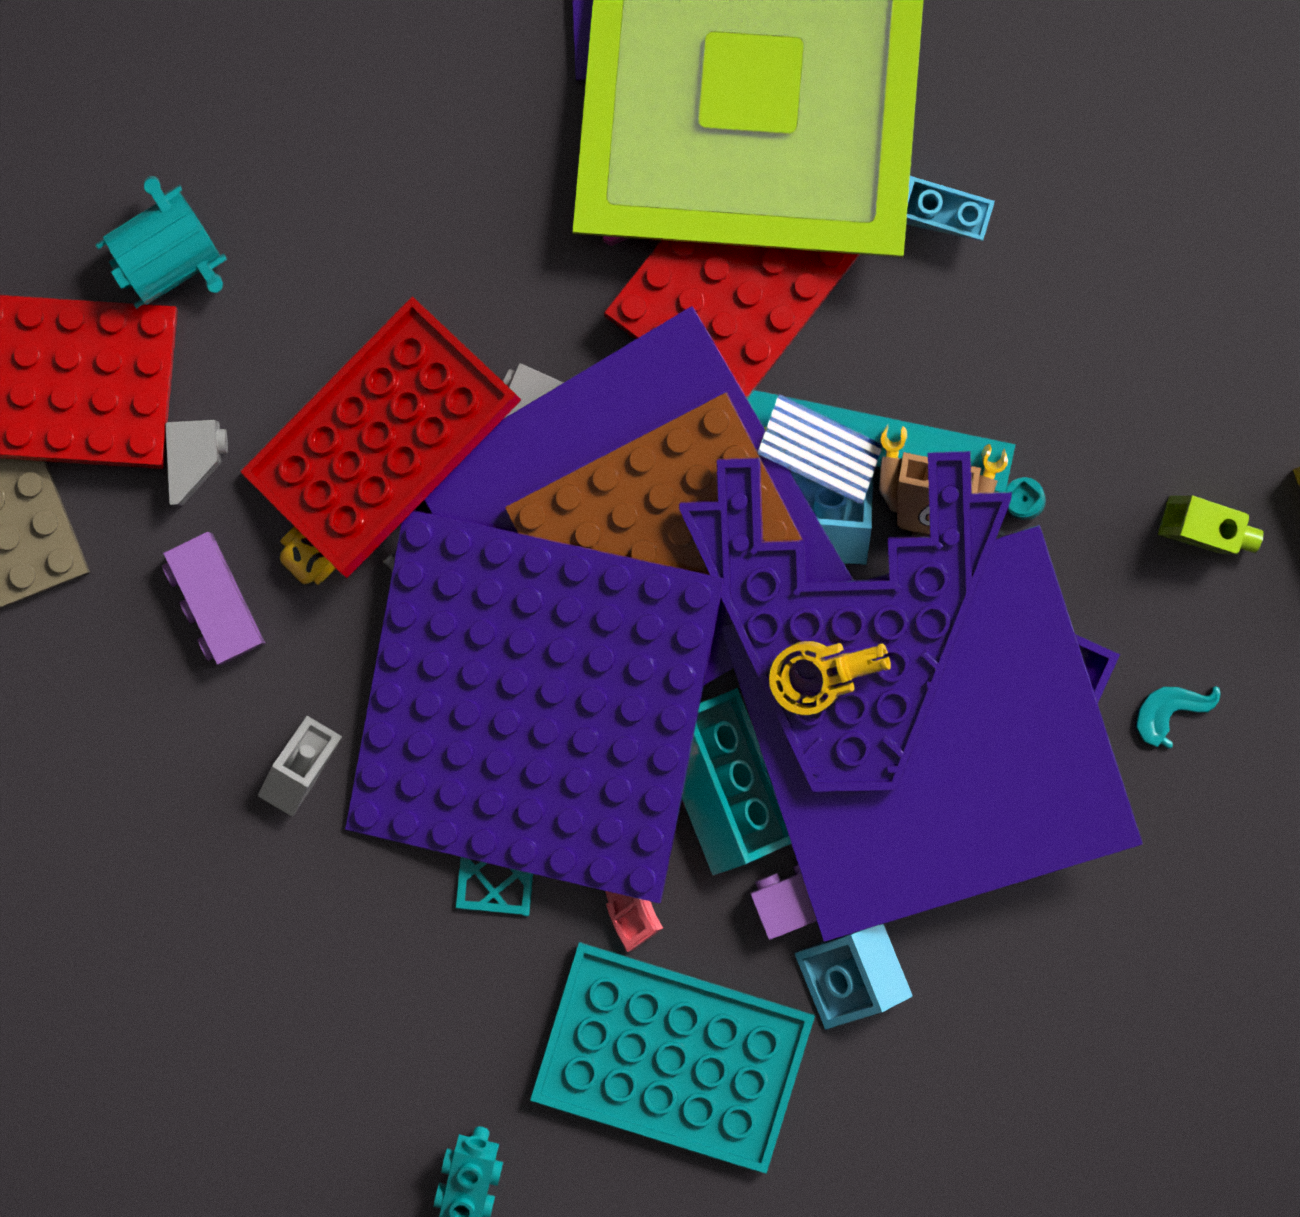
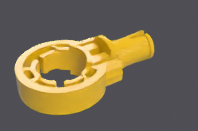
(848, 667)

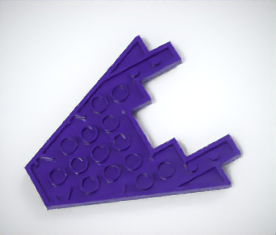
(916, 614)

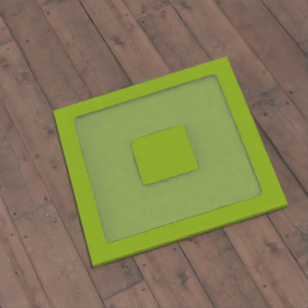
(750, 123)

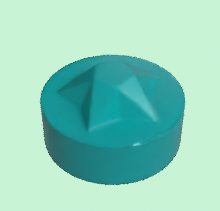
(1027, 498)

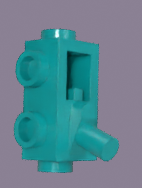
(471, 1172)

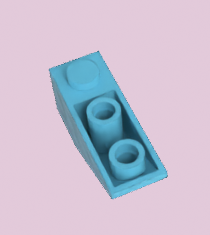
(947, 209)

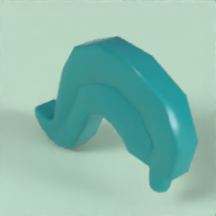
(1159, 705)

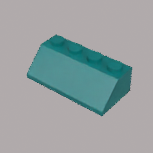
(731, 788)

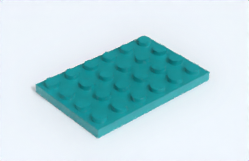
(672, 1057)

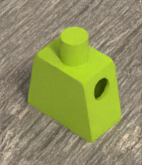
(1209, 526)

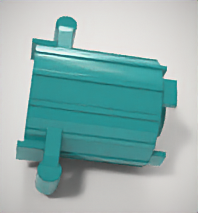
(162, 247)

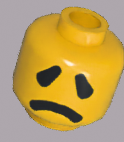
(304, 559)

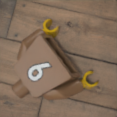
(907, 487)

